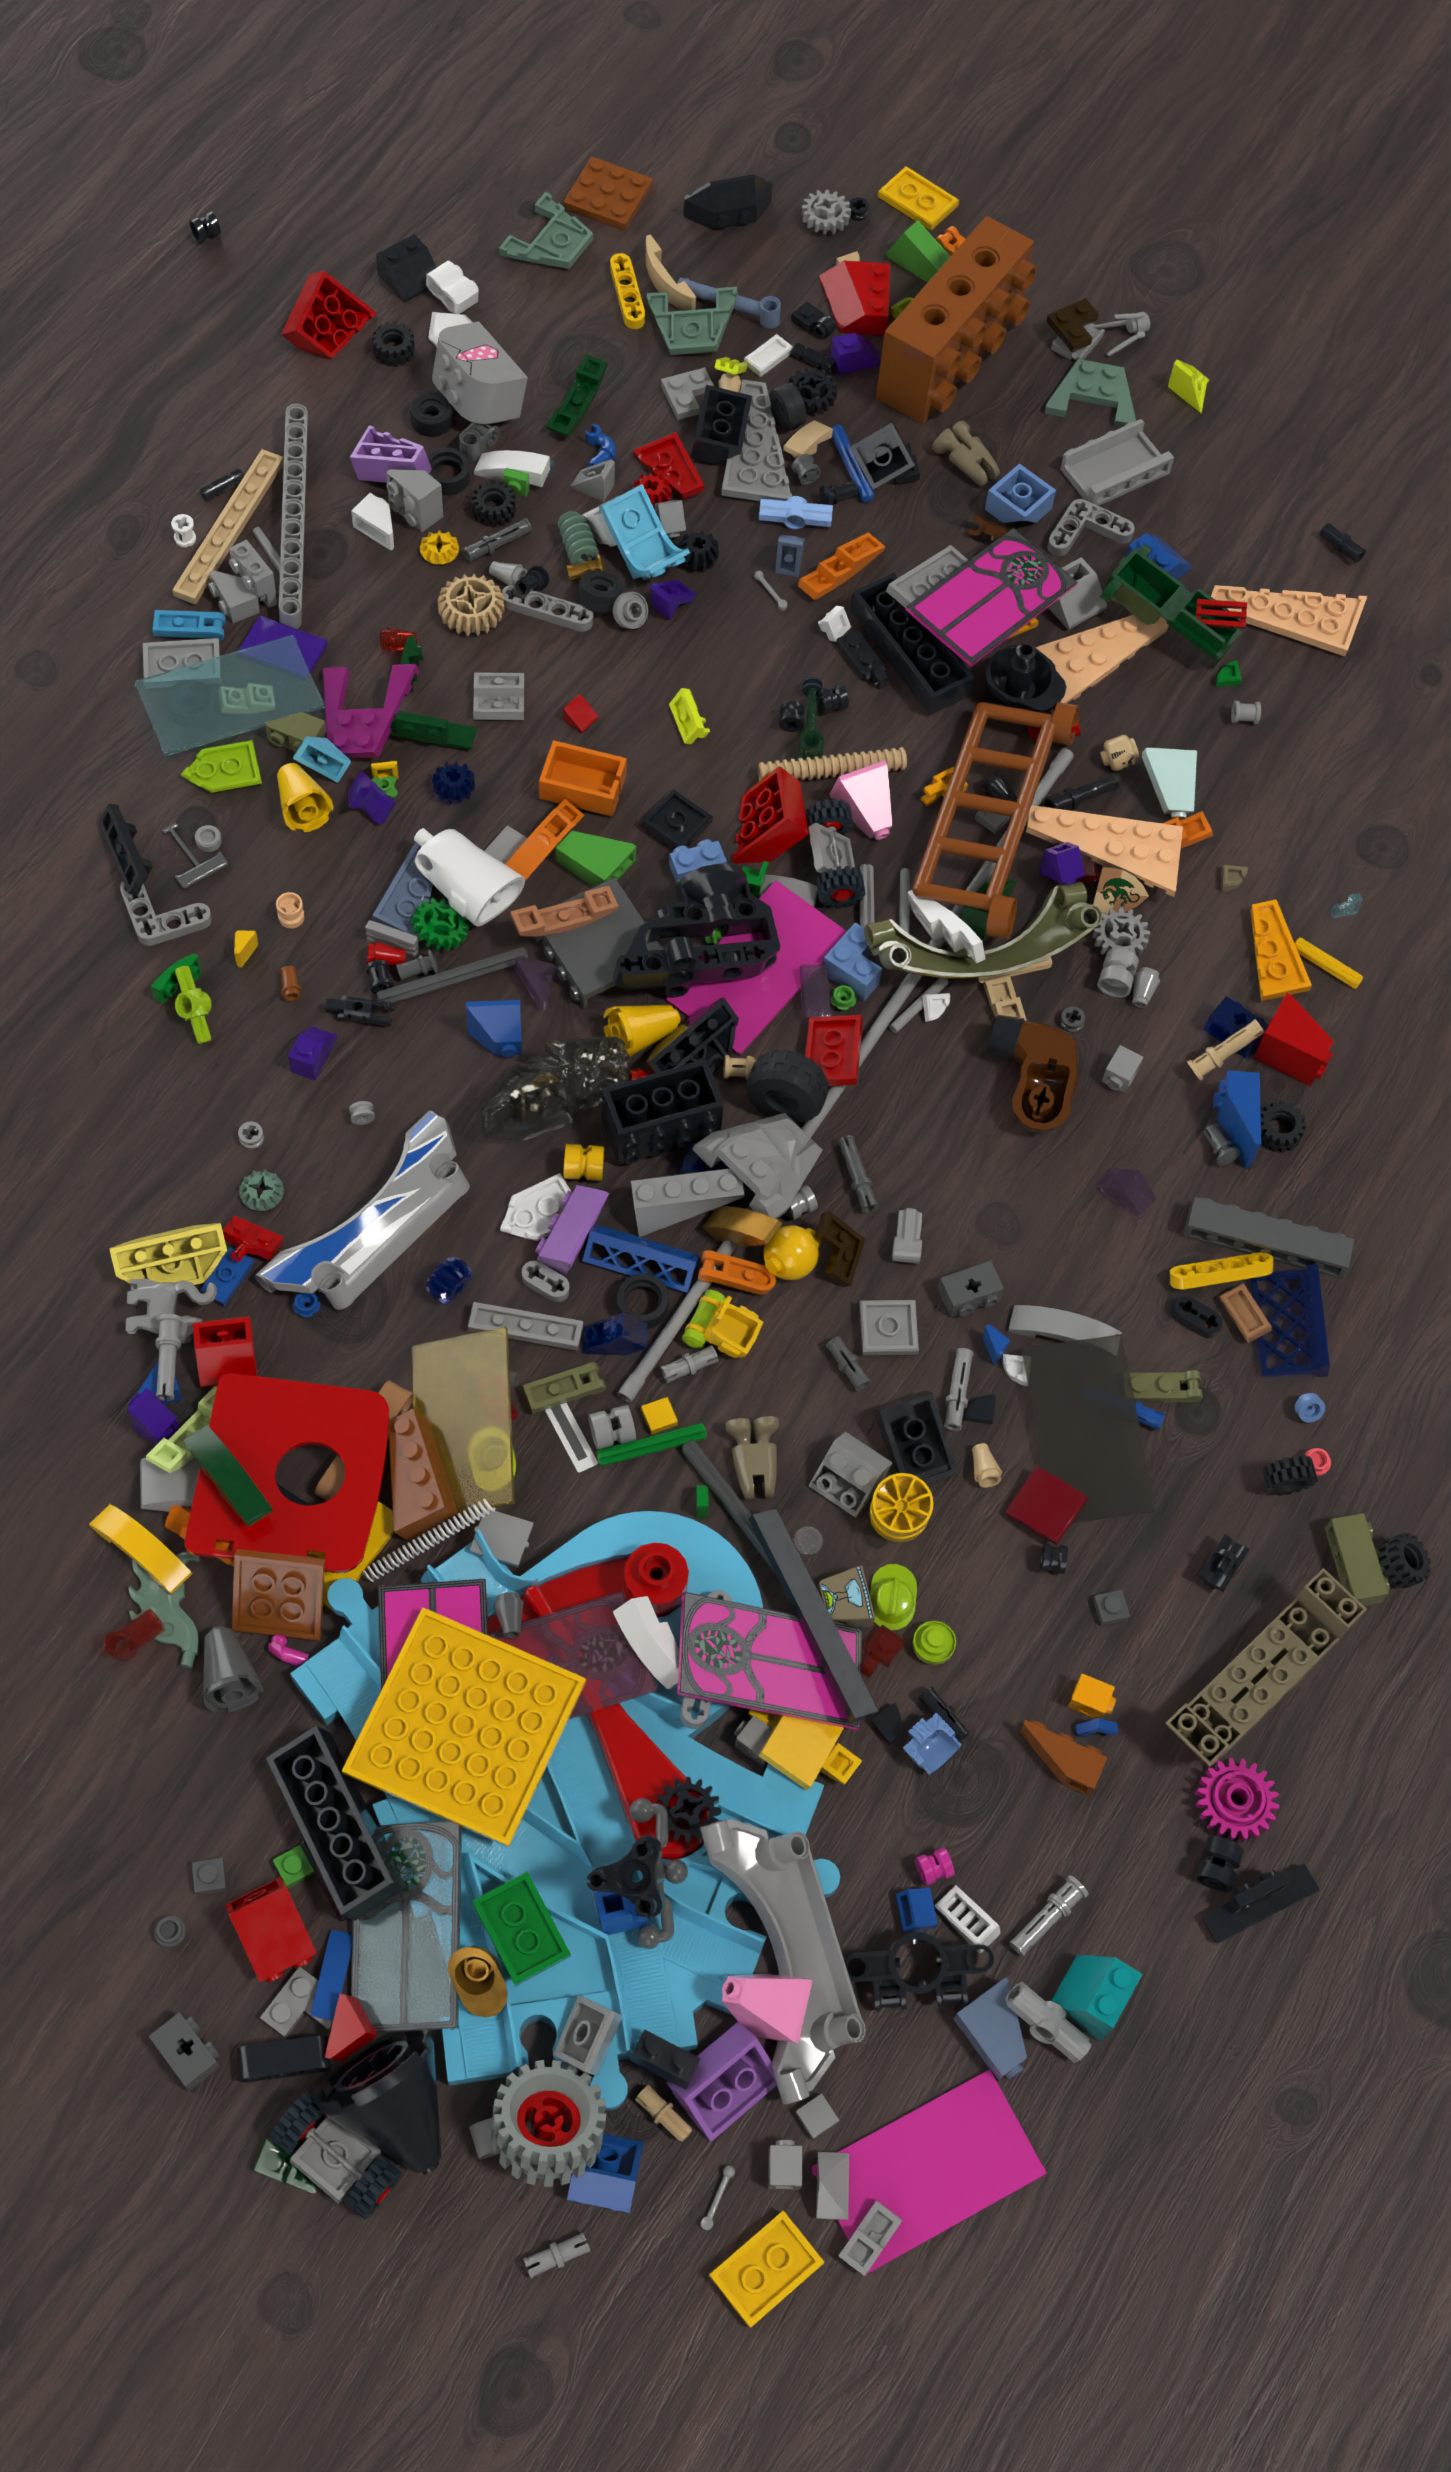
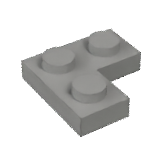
(682, 389)
(292, 2003)

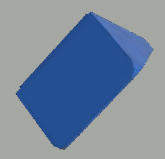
(995, 1343)

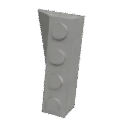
(680, 1197)

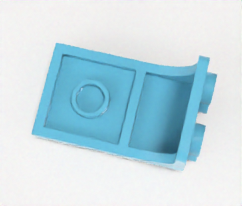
(640, 534)

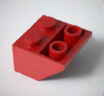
(223, 1349)

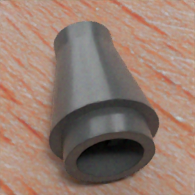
(509, 1612)

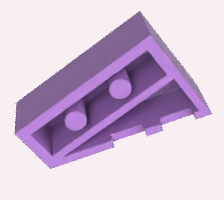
(380, 452)

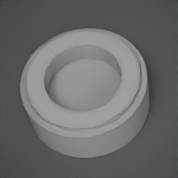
(208, 838)

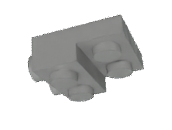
(254, 572)

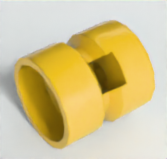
(583, 1162)

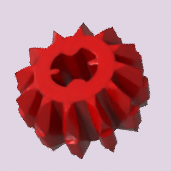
(655, 487)

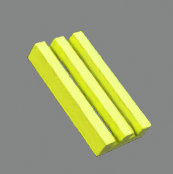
(733, 366)

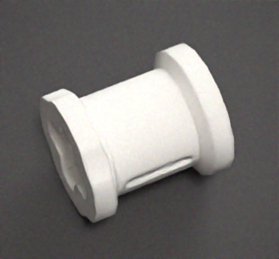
(179, 526)

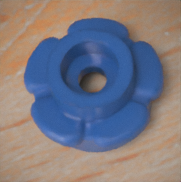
(301, 1299)

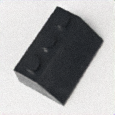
(720, 425)

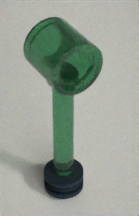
(811, 741)

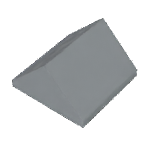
(587, 2035)

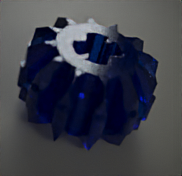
(453, 782)
(448, 1280)

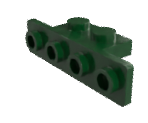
(432, 730)

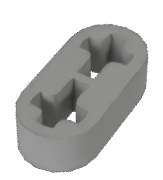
(547, 1276)

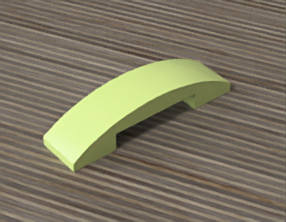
(172, 1453)

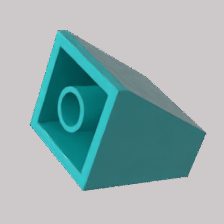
(1096, 1993)

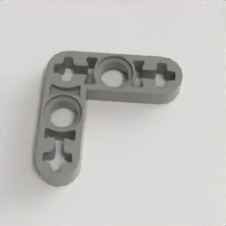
(1087, 519)
(159, 923)

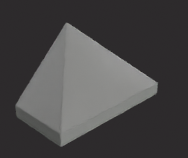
(832, 2186)

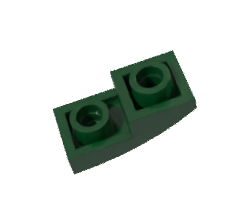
(411, 655)

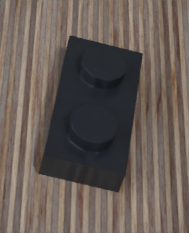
(665, 2059)

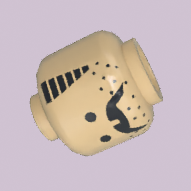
(1119, 752)

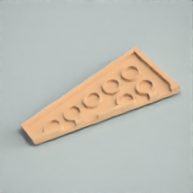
(1097, 652)

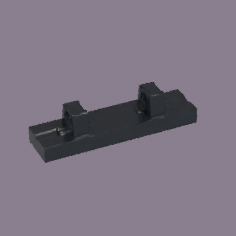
(120, 838)

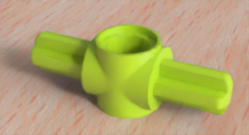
(193, 1004)

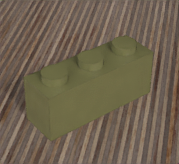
(1357, 1558)

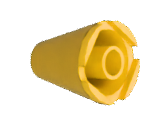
(302, 799)
(640, 1024)

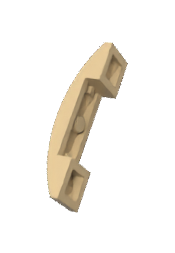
(679, 294)

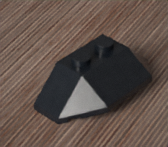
(728, 202)
(702, 1036)

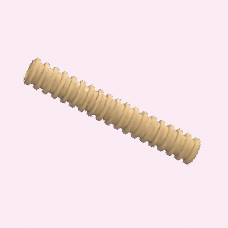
(835, 765)

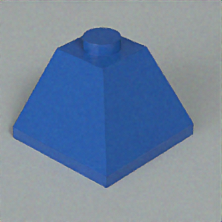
(496, 1026)

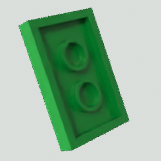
(521, 1929)

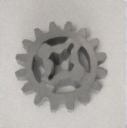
(826, 212)
(1121, 933)

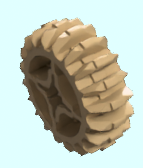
(460, 614)

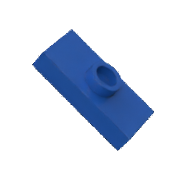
(228, 1277)

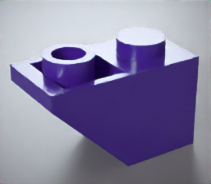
(1062, 863)
(152, 1417)

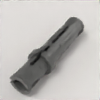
(489, 543)
(860, 1182)

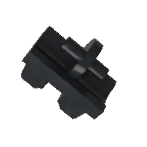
(1223, 1563)

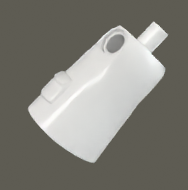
(467, 875)

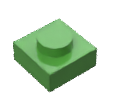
(517, 481)
(293, 1867)

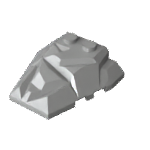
(767, 1156)

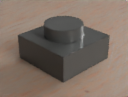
(1111, 1607)
(209, 1876)

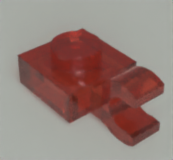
(882, 1648)

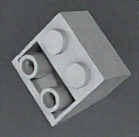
(415, 497)
(1083, 599)
(850, 1473)

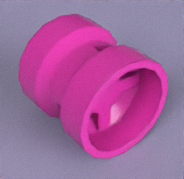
(934, 1866)

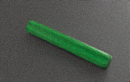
(651, 1444)

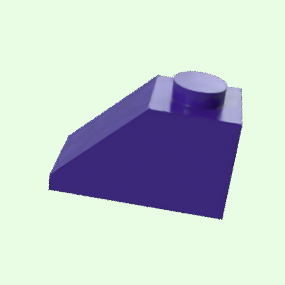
(853, 353)
(311, 1052)

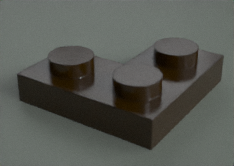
(1070, 323)
(845, 1247)

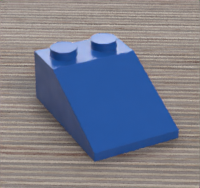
(1240, 1112)

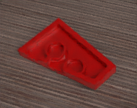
(672, 461)

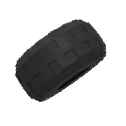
(788, 1085)

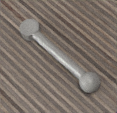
(782, 604)
(707, 2222)

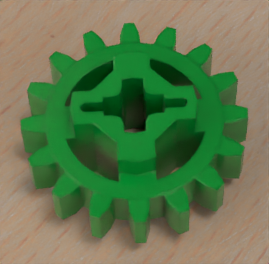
(439, 924)

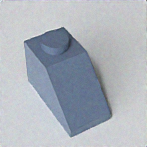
(789, 555)

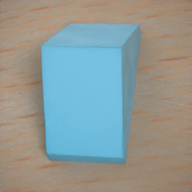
(322, 757)

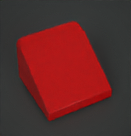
(579, 714)

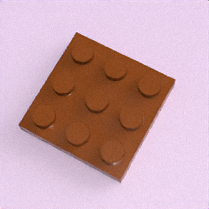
(608, 193)
(278, 1594)

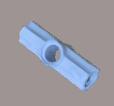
(795, 512)

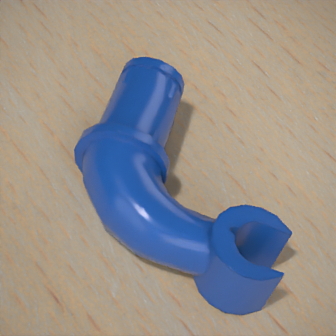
(607, 449)

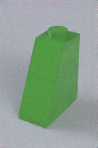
(918, 252)
(595, 857)

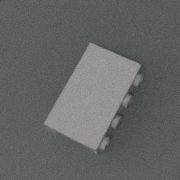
(1115, 464)

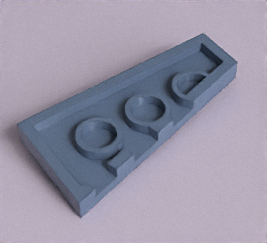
(404, 895)

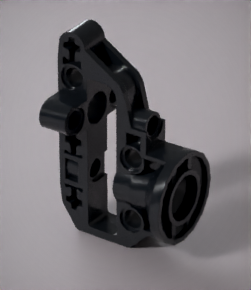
(715, 899)

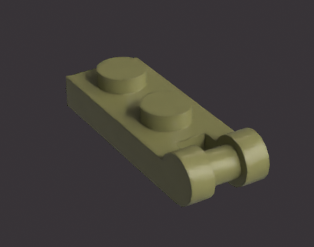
(563, 1387)
(1166, 1387)

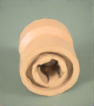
(290, 910)

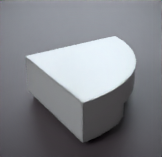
(935, 1005)
(1015, 1368)

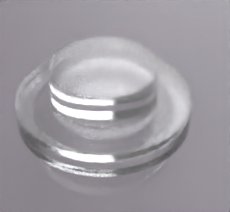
(808, 1540)

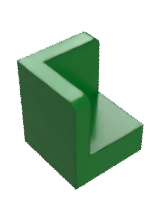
(756, 878)

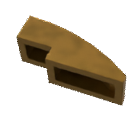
(741, 1226)

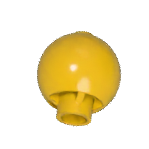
(791, 1252)

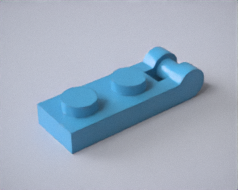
(188, 624)

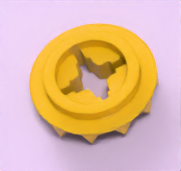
(430, 552)

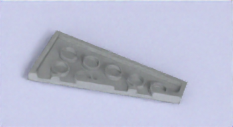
(760, 467)

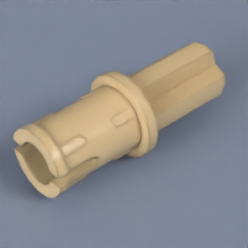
(663, 2113)

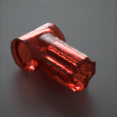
(136, 1634)

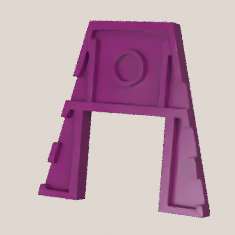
(363, 731)

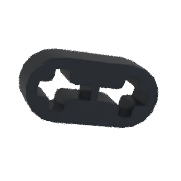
(1197, 1317)

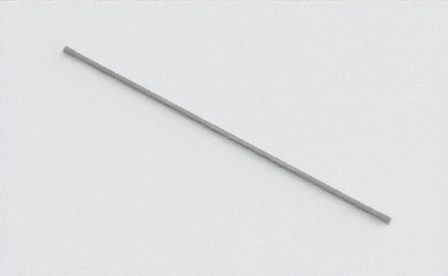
(637, 1378)

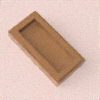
(1245, 1313)

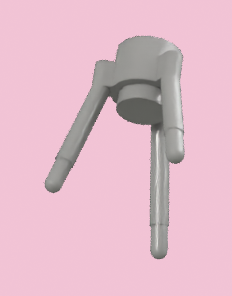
(1136, 323)

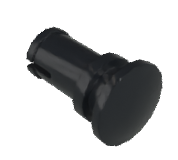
(833, 493)
(535, 579)

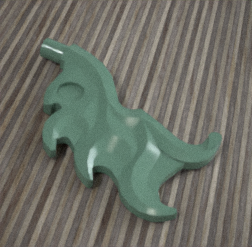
(178, 1625)

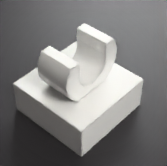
(835, 623)

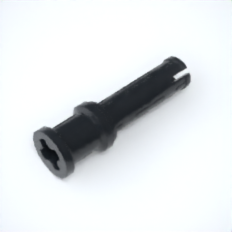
(1072, 797)

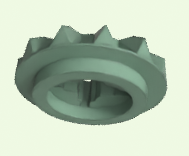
(268, 1198)

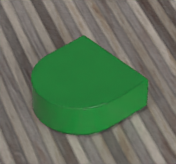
(702, 1502)

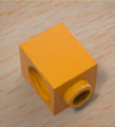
(1092, 1697)

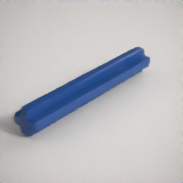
(853, 467)

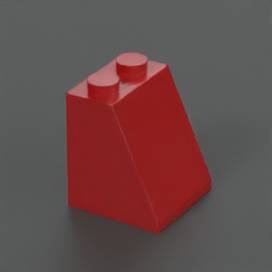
(1295, 1043)
(271, 1930)

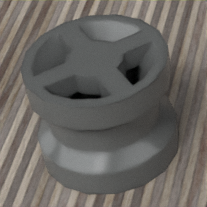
(806, 469)

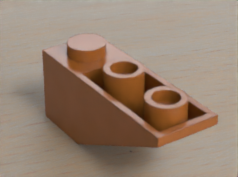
(1070, 1762)

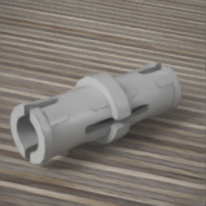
(689, 1364)
(556, 2255)

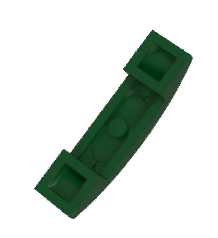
(579, 398)

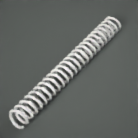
(427, 1540)

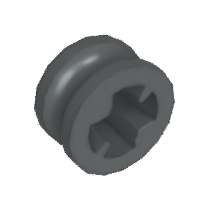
(1067, 1014)

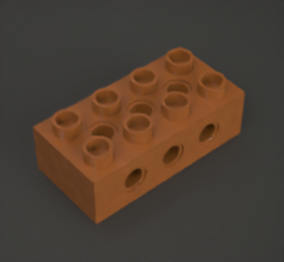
(955, 320)

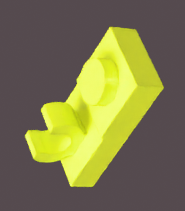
(687, 717)

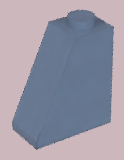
(994, 2031)

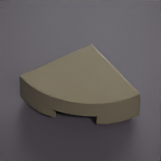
(1232, 877)

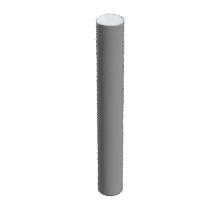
(267, 547)
(904, 910)
(915, 1007)

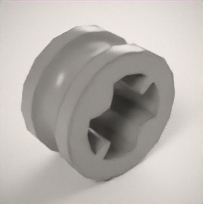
(361, 1112)
(256, 1140)

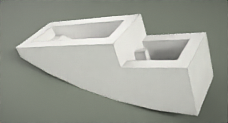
(493, 464)
(650, 1639)

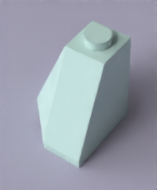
(1172, 778)

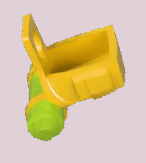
(722, 1324)

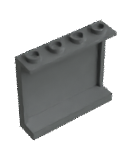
(589, 953)

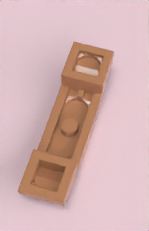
(565, 916)

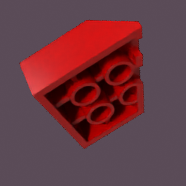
(858, 296)
(325, 316)
(770, 818)

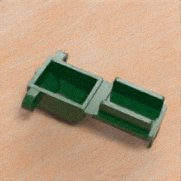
(1153, 593)

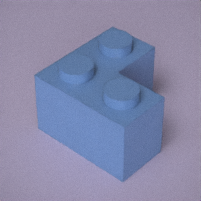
(850, 965)

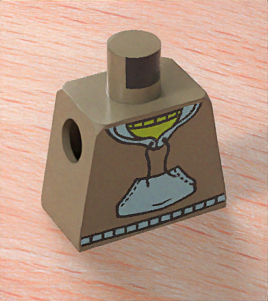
(848, 1598)

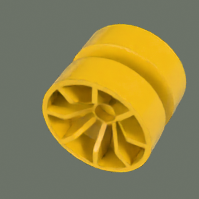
(901, 1507)

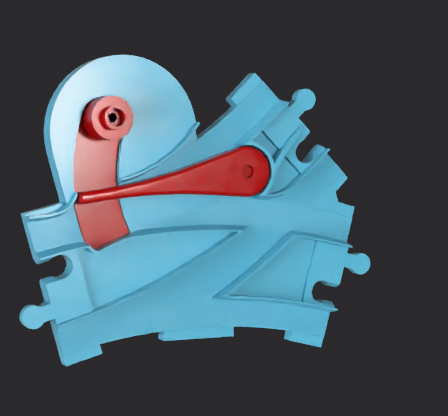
(585, 1801)

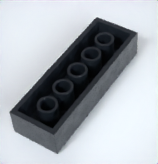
(917, 655)
(336, 1823)

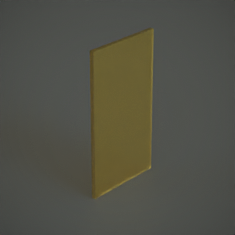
(466, 1397)

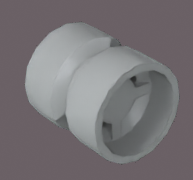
(1118, 972)
(602, 1429)

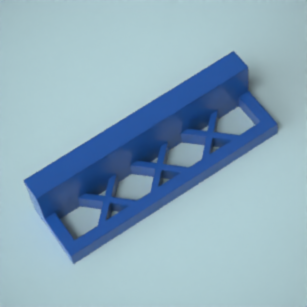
(641, 1247)

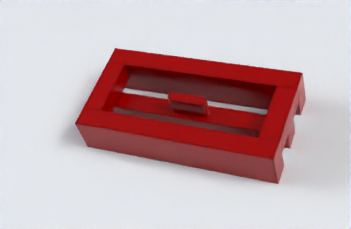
(1222, 604)

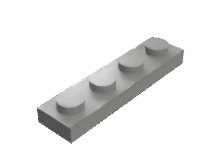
(527, 1325)

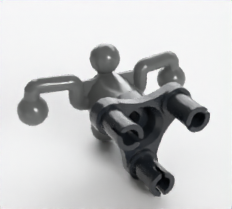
(647, 1893)

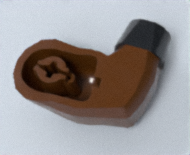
(1047, 1070)

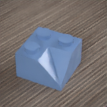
(1020, 497)

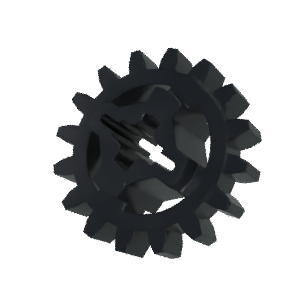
(815, 389)
(698, 1805)

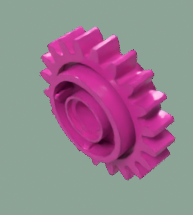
(1229, 1816)

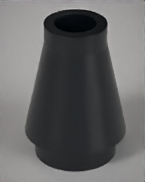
(998, 787)

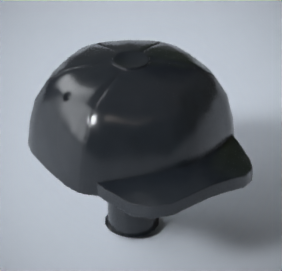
(1024, 679)

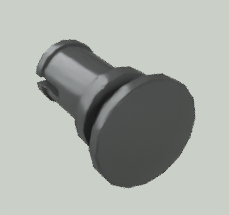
(418, 966)
(1223, 1149)

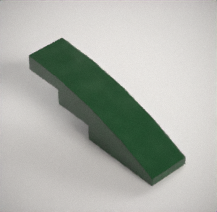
(227, 1476)

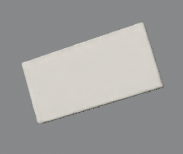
(768, 355)

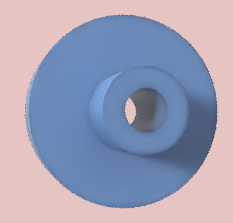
(1309, 1407)

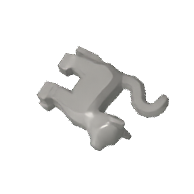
(162, 1299)

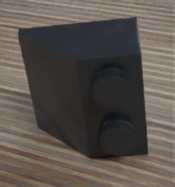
(405, 267)
(882, 455)

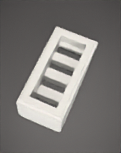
(992, 1928)

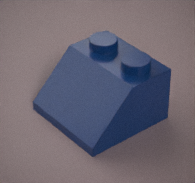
(1162, 555)
(612, 2176)

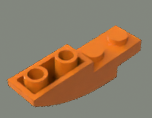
(545, 839)

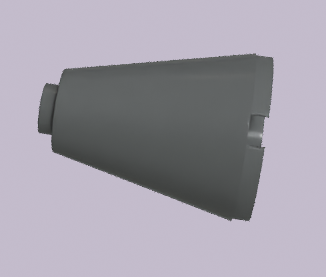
(228, 1673)

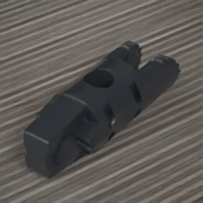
(347, 1008)

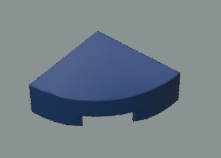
(1097, 1725)

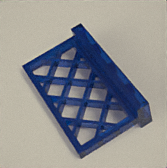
(1314, 1324)

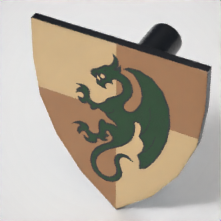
(1118, 889)

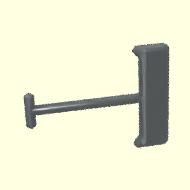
(201, 870)

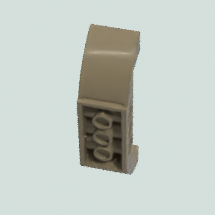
(1267, 1668)

